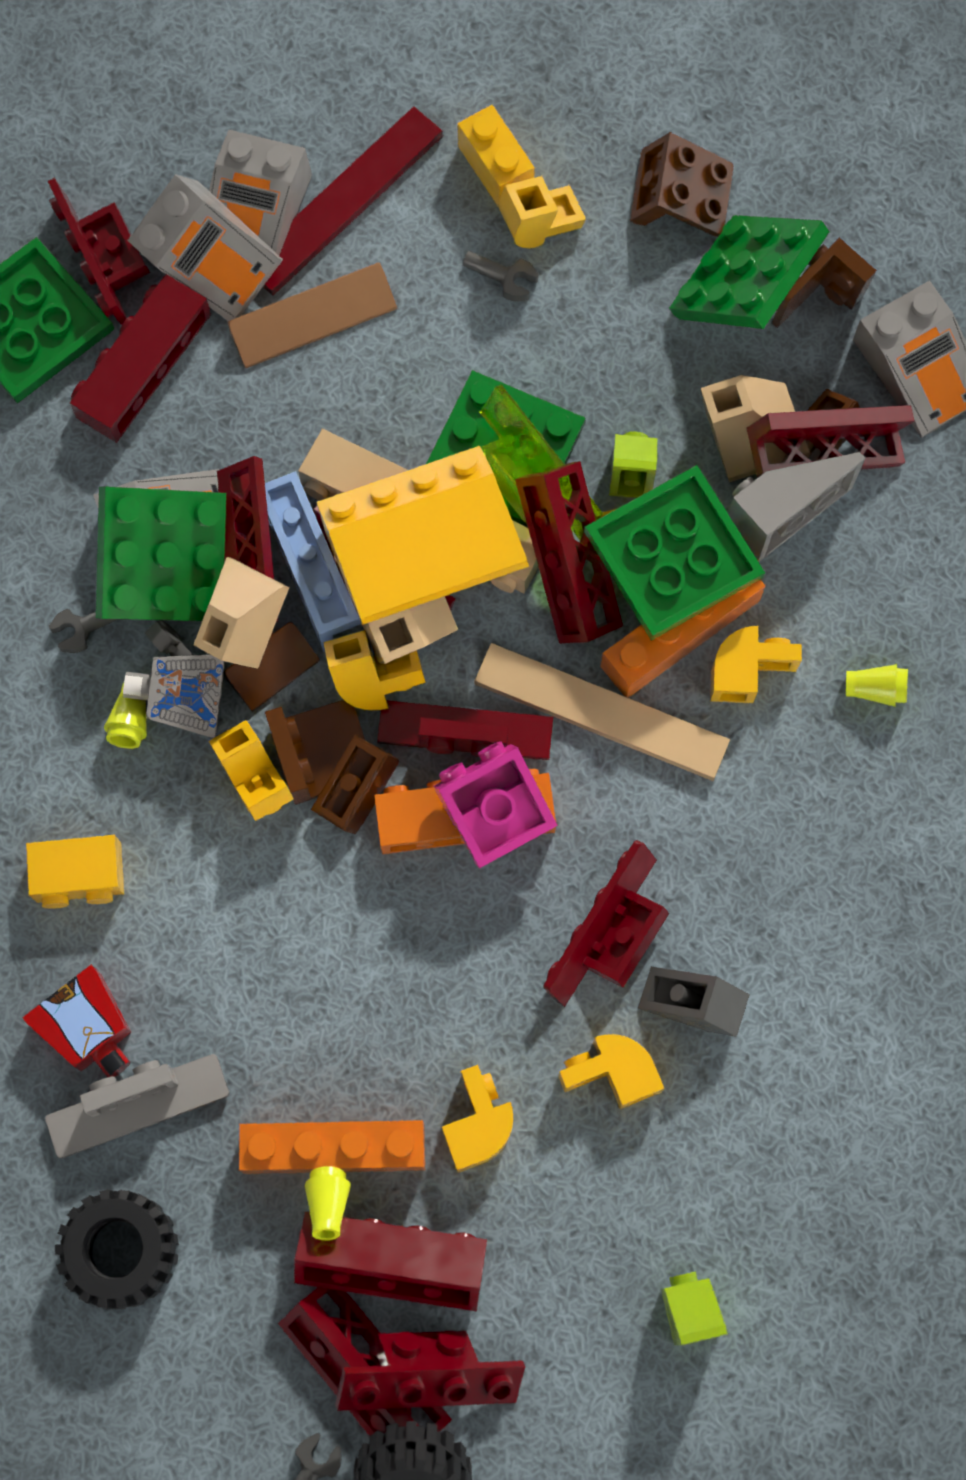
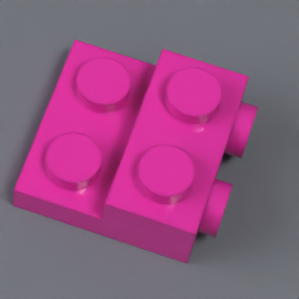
(494, 803)

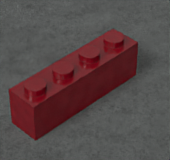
(140, 357)
(394, 1262)

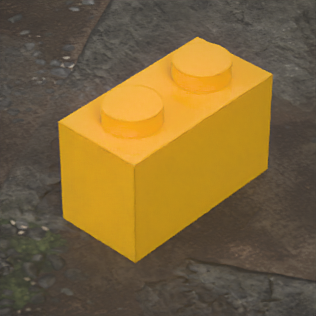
(493, 151)
(75, 870)

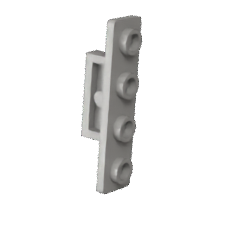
(135, 1103)

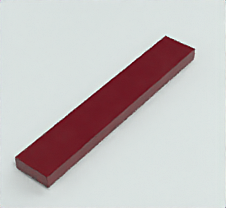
(353, 193)

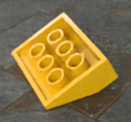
(421, 534)

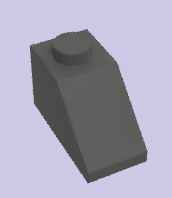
(694, 1000)

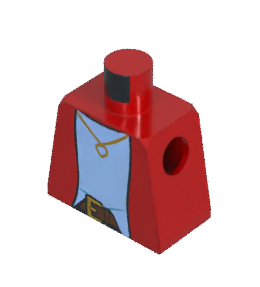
(83, 1023)

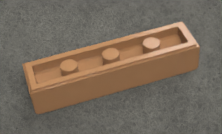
(312, 315)

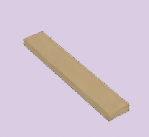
(602, 711)

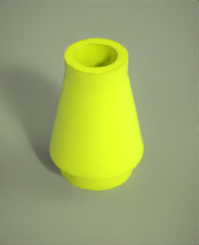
(878, 684)
(126, 722)
(327, 1198)

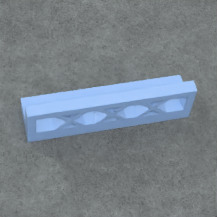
(309, 558)

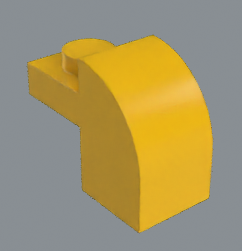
(538, 213)
(739, 659)
(362, 679)
(251, 770)
(623, 1062)
(486, 1133)

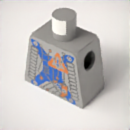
(181, 691)

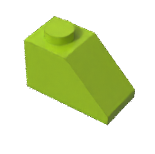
(633, 465)
(692, 1309)

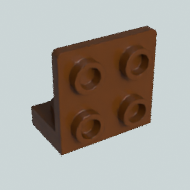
(682, 182)
(838, 270)
(312, 745)

